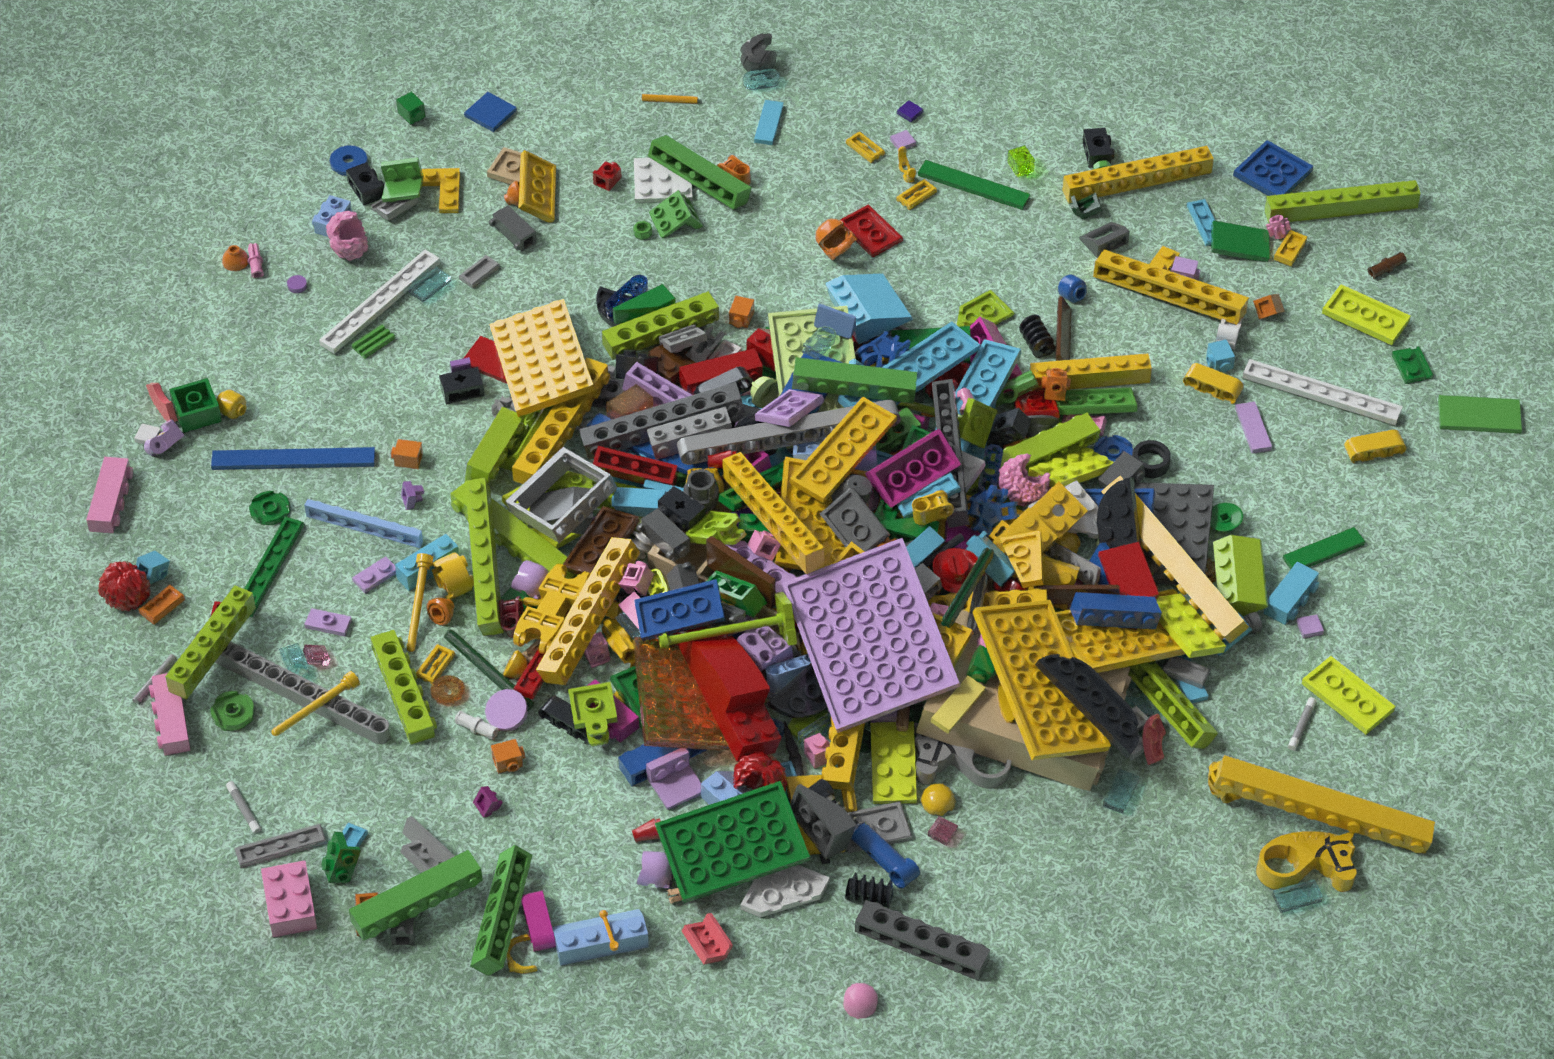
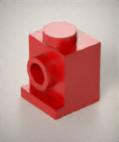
(610, 173)

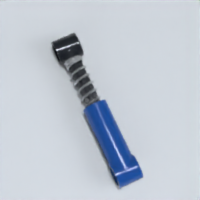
(900, 869)

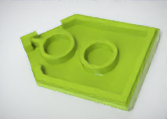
(985, 305)

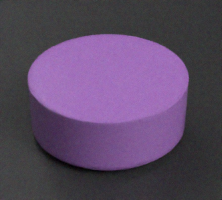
(297, 284)

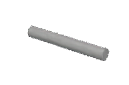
(161, 670)

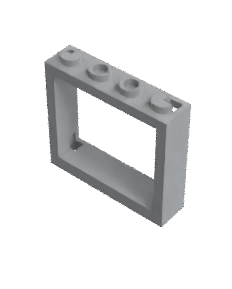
(545, 478)

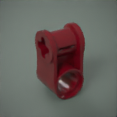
(510, 614)

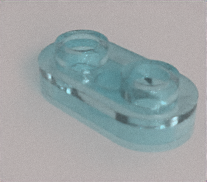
(761, 79)

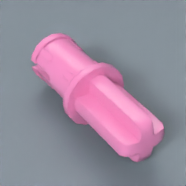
(255, 260)

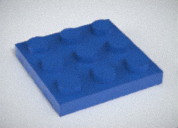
(1273, 170)

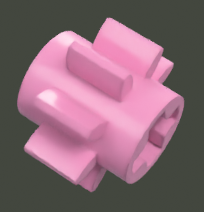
(1278, 227)

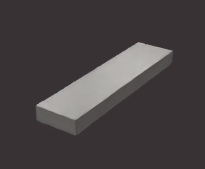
(280, 845)

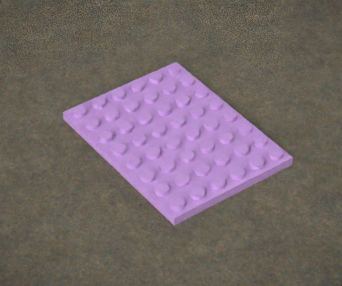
(870, 635)

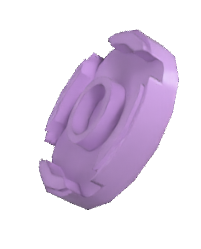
(506, 710)

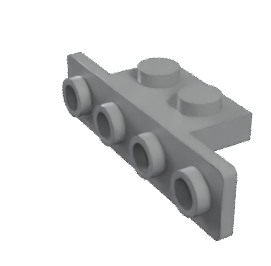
(1088, 572)
(424, 848)

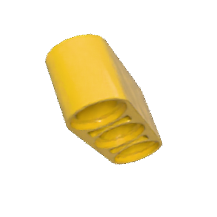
(1213, 382)
(1375, 445)

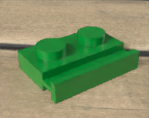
(1412, 365)

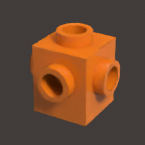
(1055, 384)

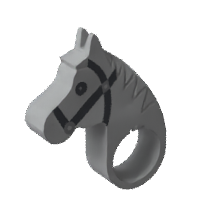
(938, 755)

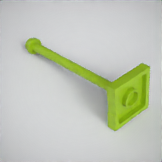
(973, 424)
(784, 620)

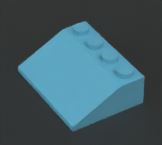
(871, 301)

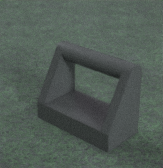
(1110, 242)

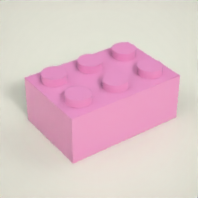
(288, 898)

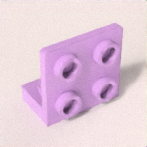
(673, 778)

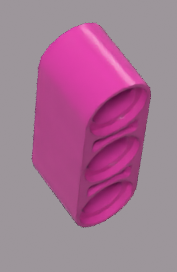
(538, 921)

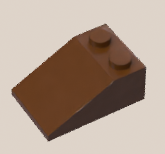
(670, 362)

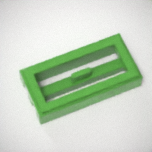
(372, 338)

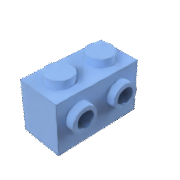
(328, 210)

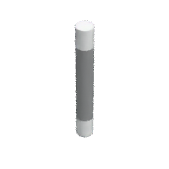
(1302, 724)
(243, 807)

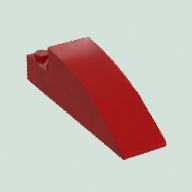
(733, 692)

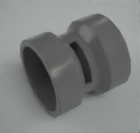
(1254, 622)

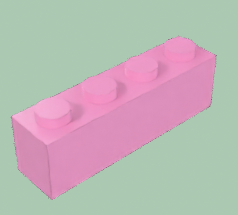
(109, 495)
(171, 717)

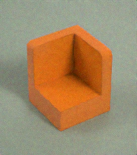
(1268, 306)

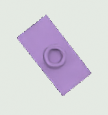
(328, 622)

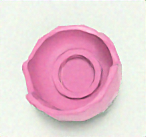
(860, 1000)

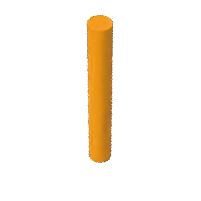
(670, 98)

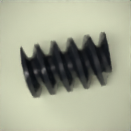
(1037, 336)
(870, 890)

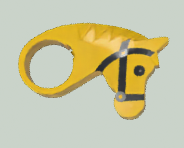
(1309, 851)

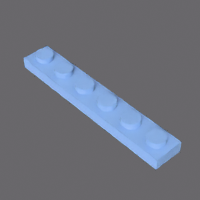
(363, 523)

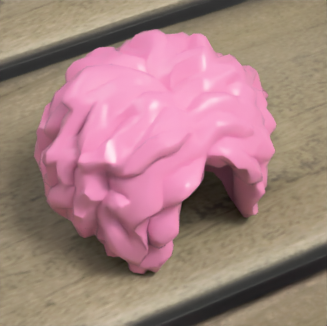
(347, 235)
(1021, 486)

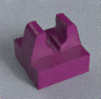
(486, 801)

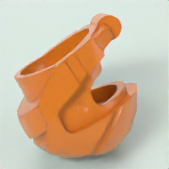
(834, 238)

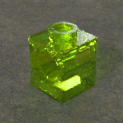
(1021, 161)

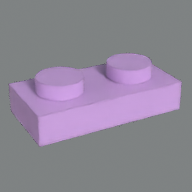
(374, 574)

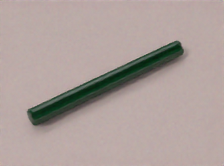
(967, 587)
(481, 663)

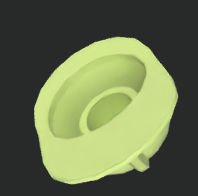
(764, 391)

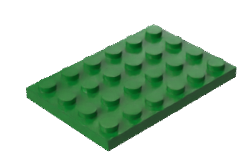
(732, 842)

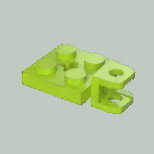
(719, 525)
(593, 718)

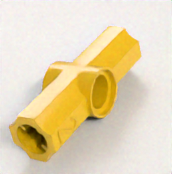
(619, 640)

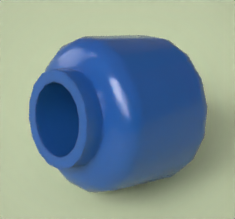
(1072, 288)

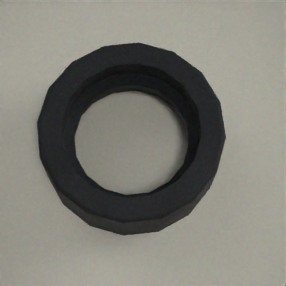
(1155, 447)

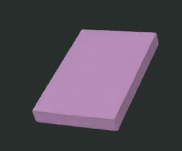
(789, 407)

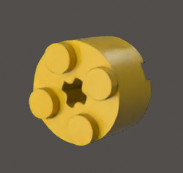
(452, 575)

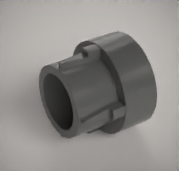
(703, 488)

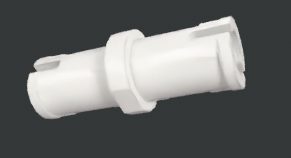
(476, 725)

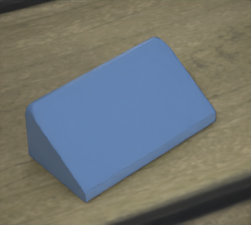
(841, 322)

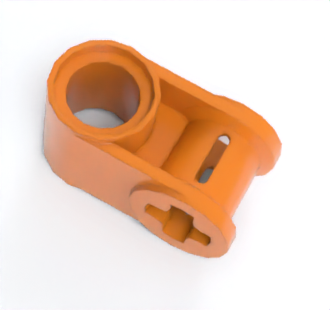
(737, 169)

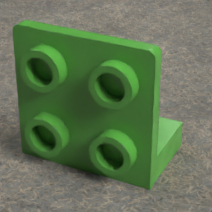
(402, 179)
(674, 213)

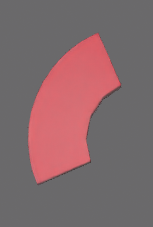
(161, 402)
(1152, 739)

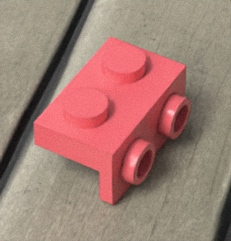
(708, 940)

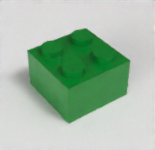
(195, 405)

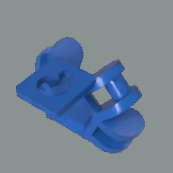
(883, 346)
(990, 512)

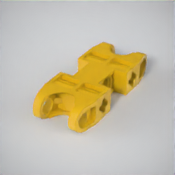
(557, 598)

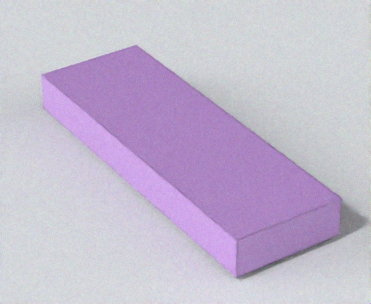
(1253, 427)

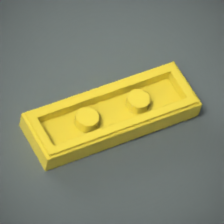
(957, 704)

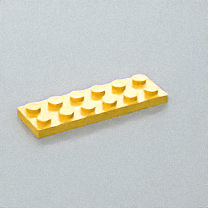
(843, 449)

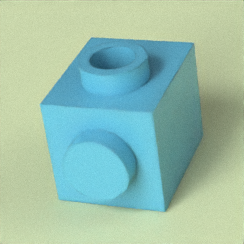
(1220, 356)
(153, 565)

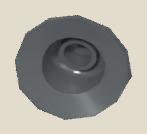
(1040, 423)
(863, 488)

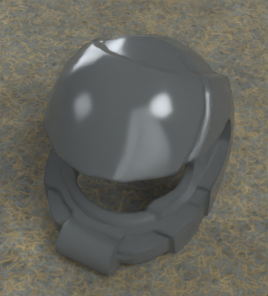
(754, 55)

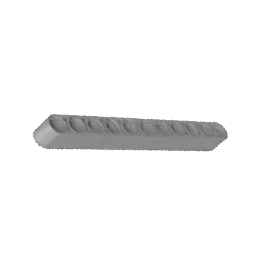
(767, 435)
(304, 692)

